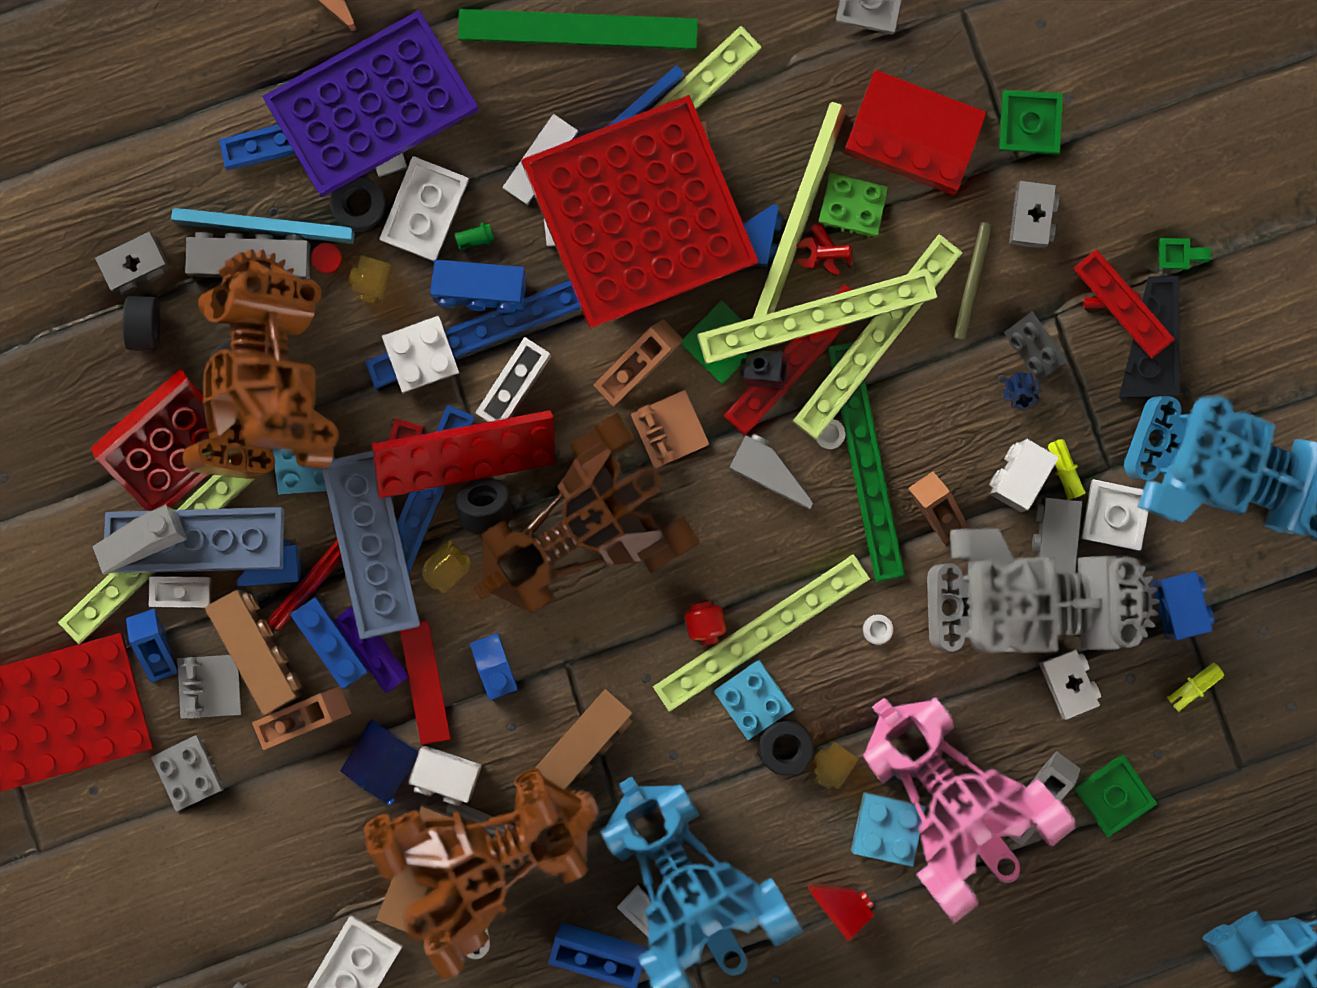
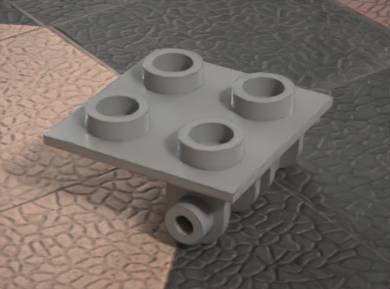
(208, 686)
(187, 772)

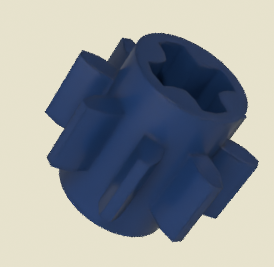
(1022, 390)

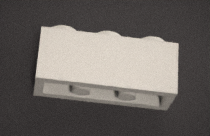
(514, 382)

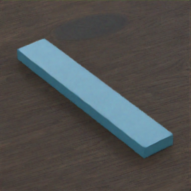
(262, 225)

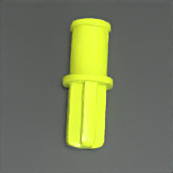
(1066, 469)
(1196, 686)

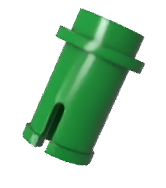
(475, 236)

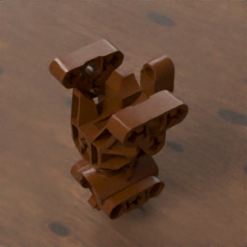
(595, 518)

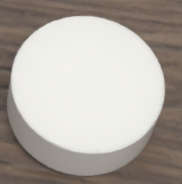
(832, 436)
(877, 629)

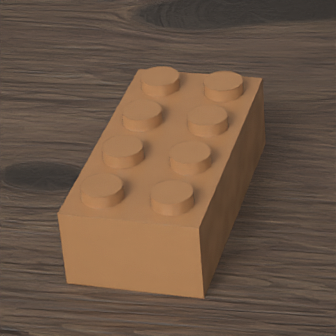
(254, 651)

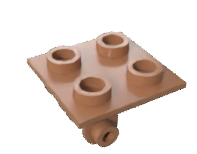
(669, 429)

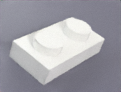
(179, 591)

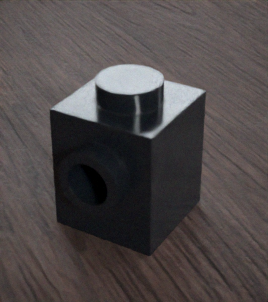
(764, 369)

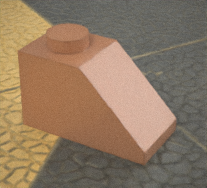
(938, 506)

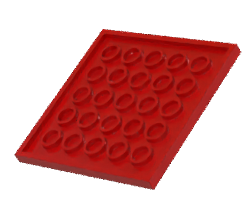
(639, 211)

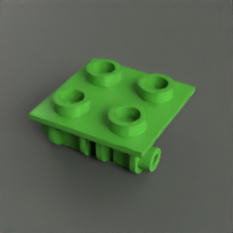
(853, 205)

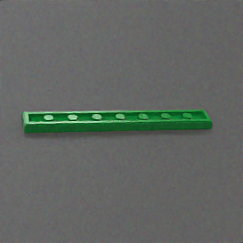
(577, 29)
(869, 479)

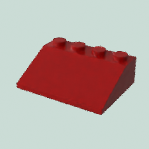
(915, 132)
(149, 444)

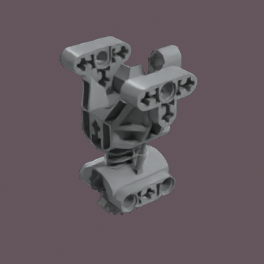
(1033, 601)

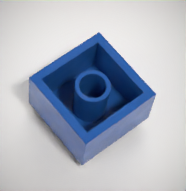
(1183, 605)

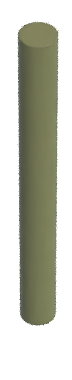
(972, 281)

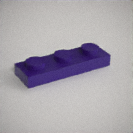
(373, 652)

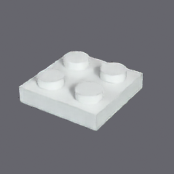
(420, 354)
(1114, 515)

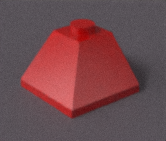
(843, 906)

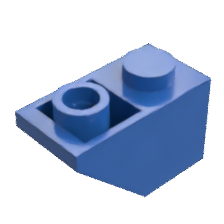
(760, 232)

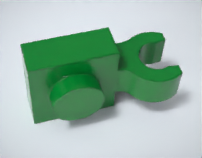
(1177, 254)

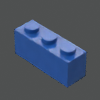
(478, 286)
(330, 643)
(597, 955)

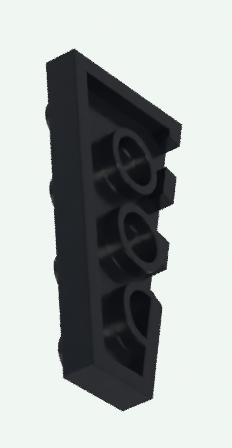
(1161, 374)

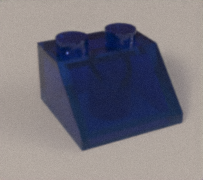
(380, 762)

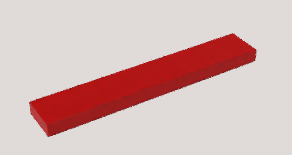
(800, 355)

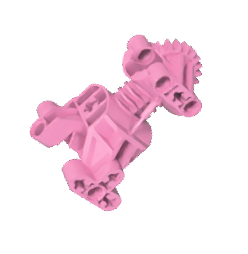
(966, 810)

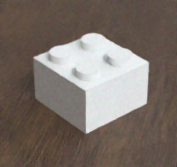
(1023, 474)
(445, 775)

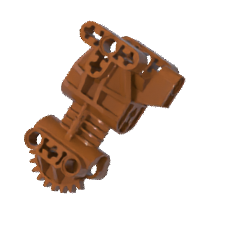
(257, 377)
(468, 864)

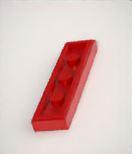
(1123, 304)
(425, 684)

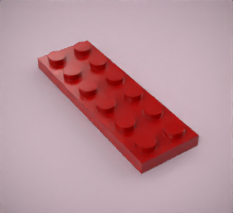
(464, 454)

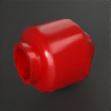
(705, 622)

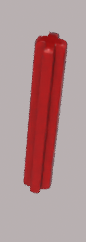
(306, 587)

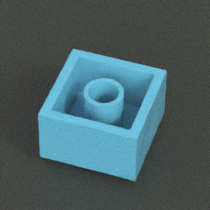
(887, 829)

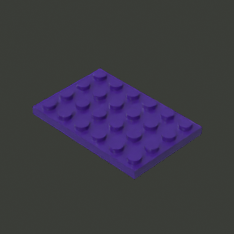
(370, 103)

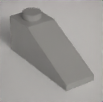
(763, 466)
(140, 539)
(1059, 778)

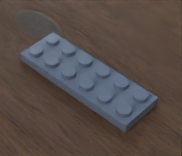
(214, 541)
(369, 548)

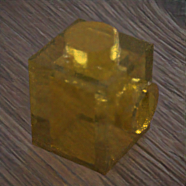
(370, 279)
(446, 567)
(833, 765)

